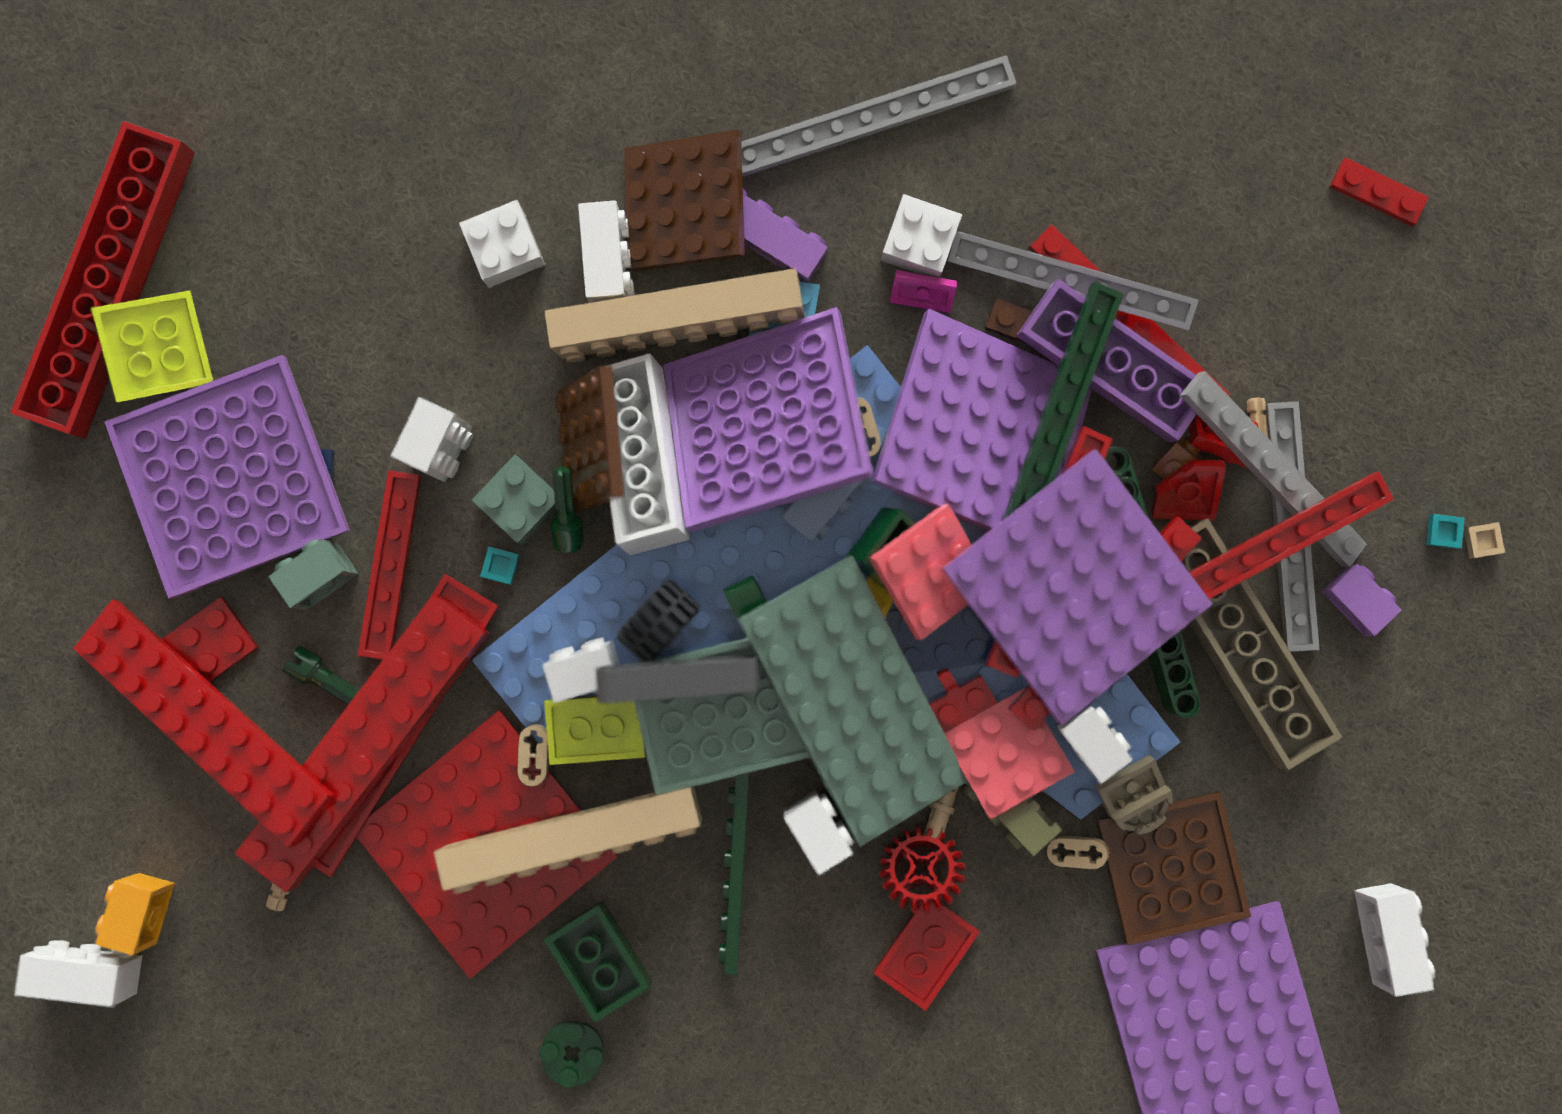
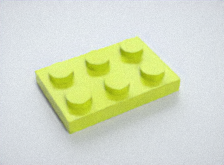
(592, 731)

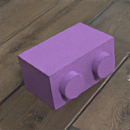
(1362, 599)

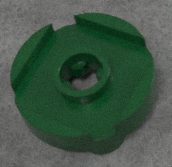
(590, 1057)

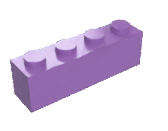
(781, 240)

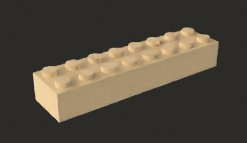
(675, 315)
(567, 837)

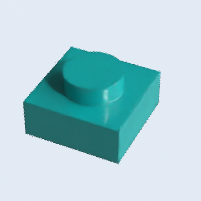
(1445, 531)
(500, 565)

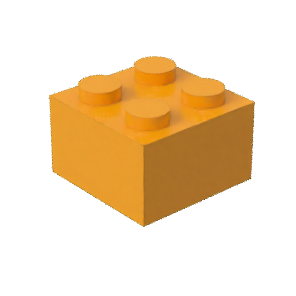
(134, 913)

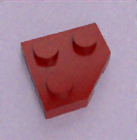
(1190, 491)

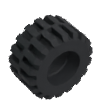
(658, 621)

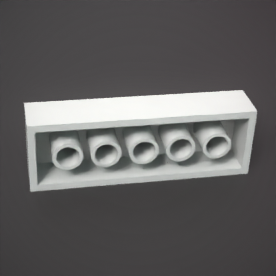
(652, 503)

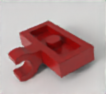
(960, 701)

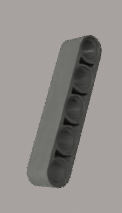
(677, 679)

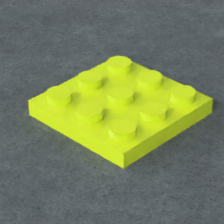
(152, 345)

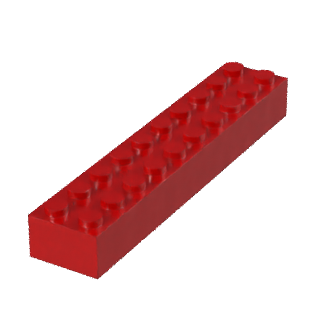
(104, 269)
(372, 734)

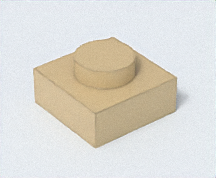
(1484, 540)

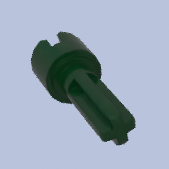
(566, 527)
(312, 671)

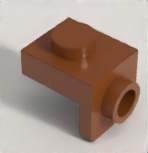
(1176, 457)

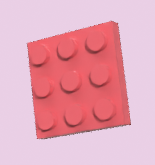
(914, 575)
(1007, 758)

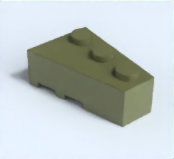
(1025, 824)

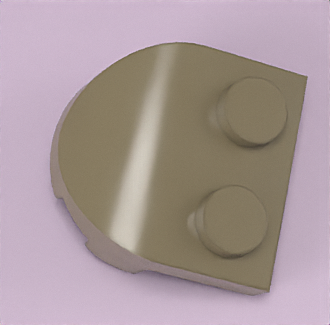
(1136, 796)

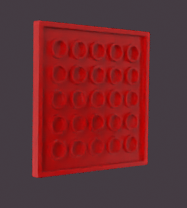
(461, 798)

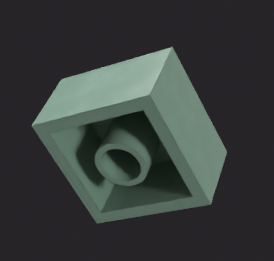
(517, 500)
(312, 574)

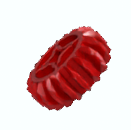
(912, 880)

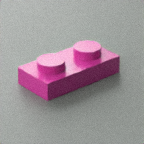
(923, 291)

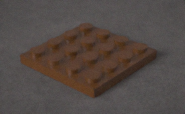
(685, 201)
(591, 438)
(1177, 874)

